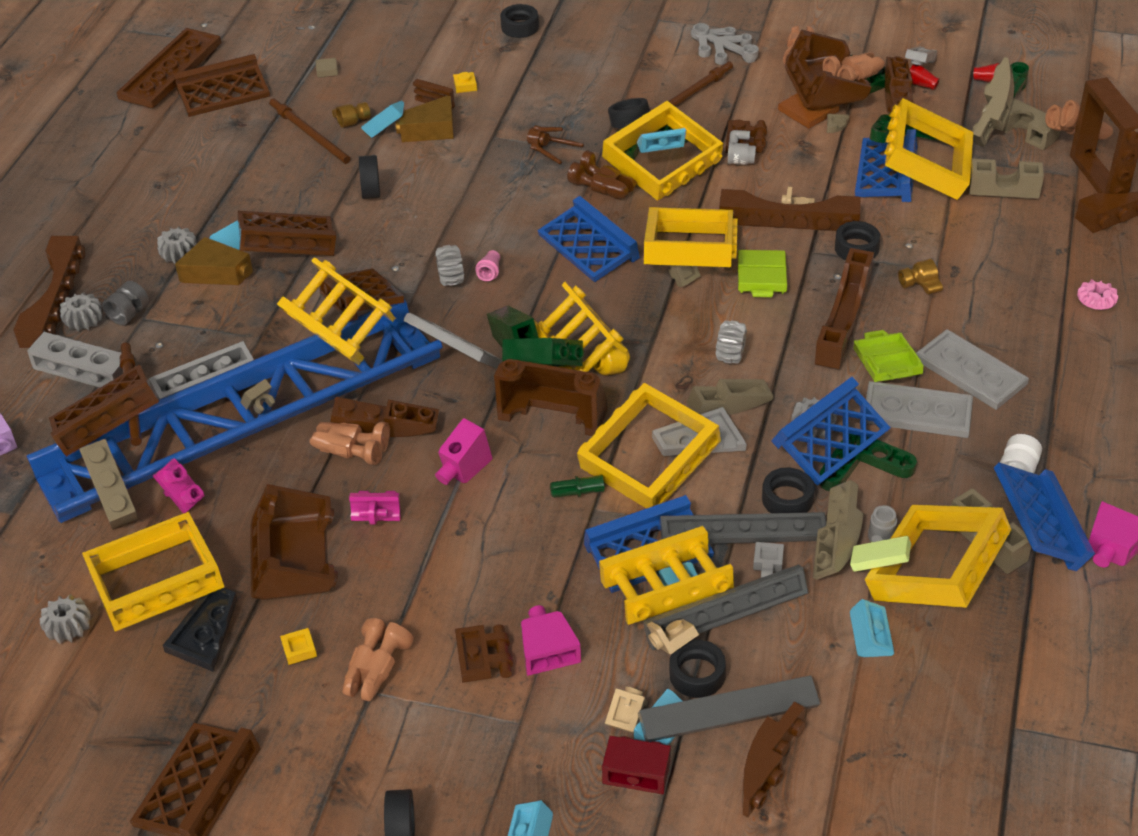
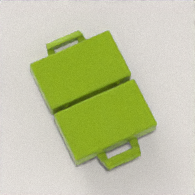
(762, 272)
(887, 356)

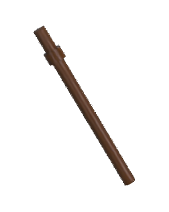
(714, 75)
(287, 113)
(127, 362)

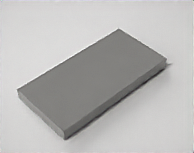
(453, 340)
(972, 369)
(921, 409)

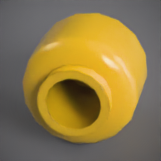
(612, 362)

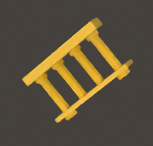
(577, 296)
(332, 334)
(660, 555)

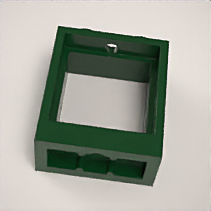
(544, 351)

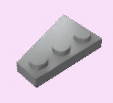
(676, 436)

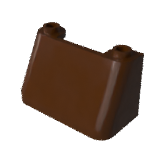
(817, 87)
(552, 388)
(290, 544)

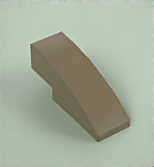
(731, 394)

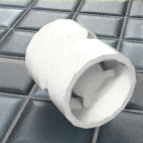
(1022, 452)

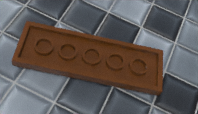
(157, 76)

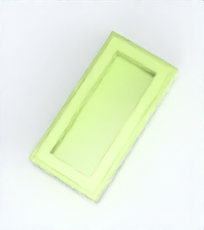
(880, 553)

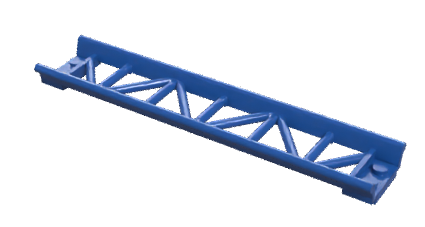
(57, 474)

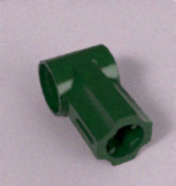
(1020, 74)

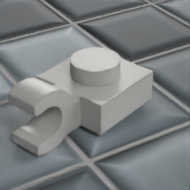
(768, 558)

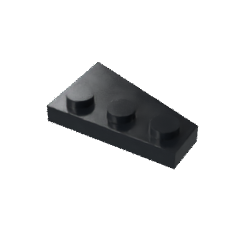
(203, 629)

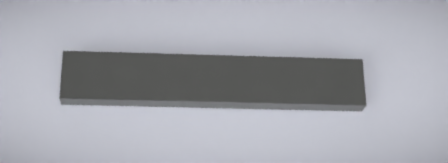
(748, 527)
(736, 601)
(727, 708)

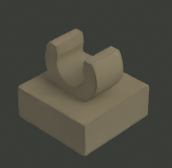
(683, 274)
(256, 395)

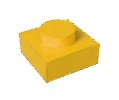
(465, 82)
(298, 646)

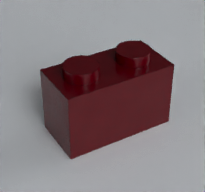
(636, 764)

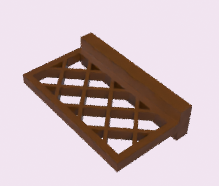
(219, 74)
(294, 239)
(369, 282)
(103, 410)
(216, 787)

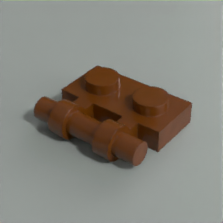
(758, 132)
(473, 652)

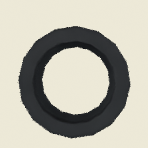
(519, 12)
(627, 111)
(369, 177)
(856, 230)
(788, 477)
(697, 686)
(399, 813)

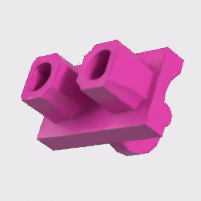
(178, 485)
(375, 506)

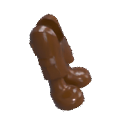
(603, 180)

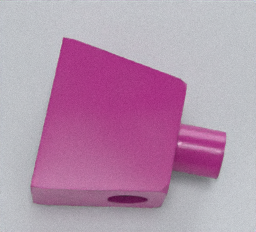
(463, 453)
(1114, 536)
(548, 641)

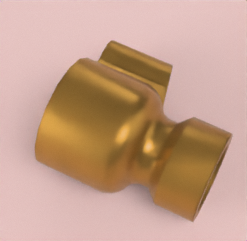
(349, 114)
(922, 273)

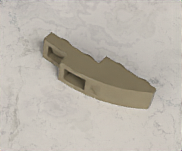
(999, 97)
(841, 531)

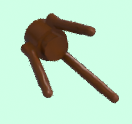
(539, 137)

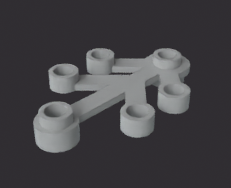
(702, 33)

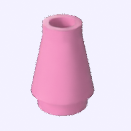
(488, 266)

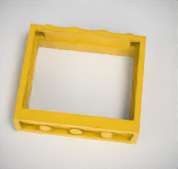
(649, 123)
(920, 169)
(690, 252)
(676, 473)
(991, 530)
(161, 595)

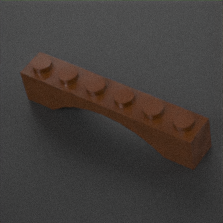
(1105, 210)
(822, 215)
(43, 316)
(840, 324)

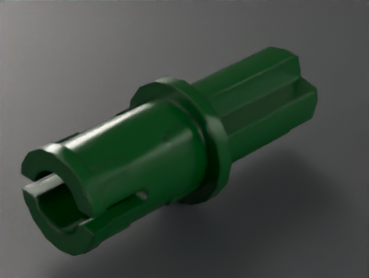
(577, 486)

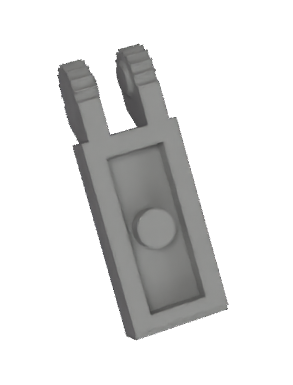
(921, 55)

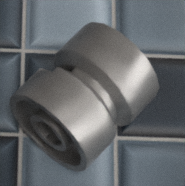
(125, 303)

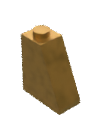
(427, 121)
(214, 264)

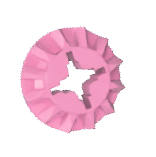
(1089, 297)

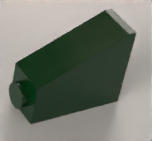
(511, 324)

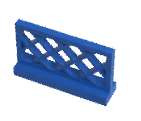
(903, 182)
(601, 228)
(813, 418)
(1045, 515)
(634, 527)

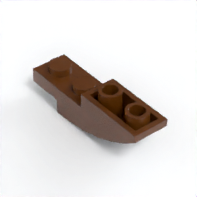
(897, 81)
(402, 417)
(766, 756)

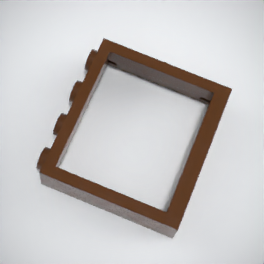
(1097, 98)

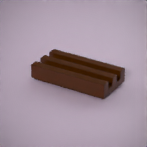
(428, 96)

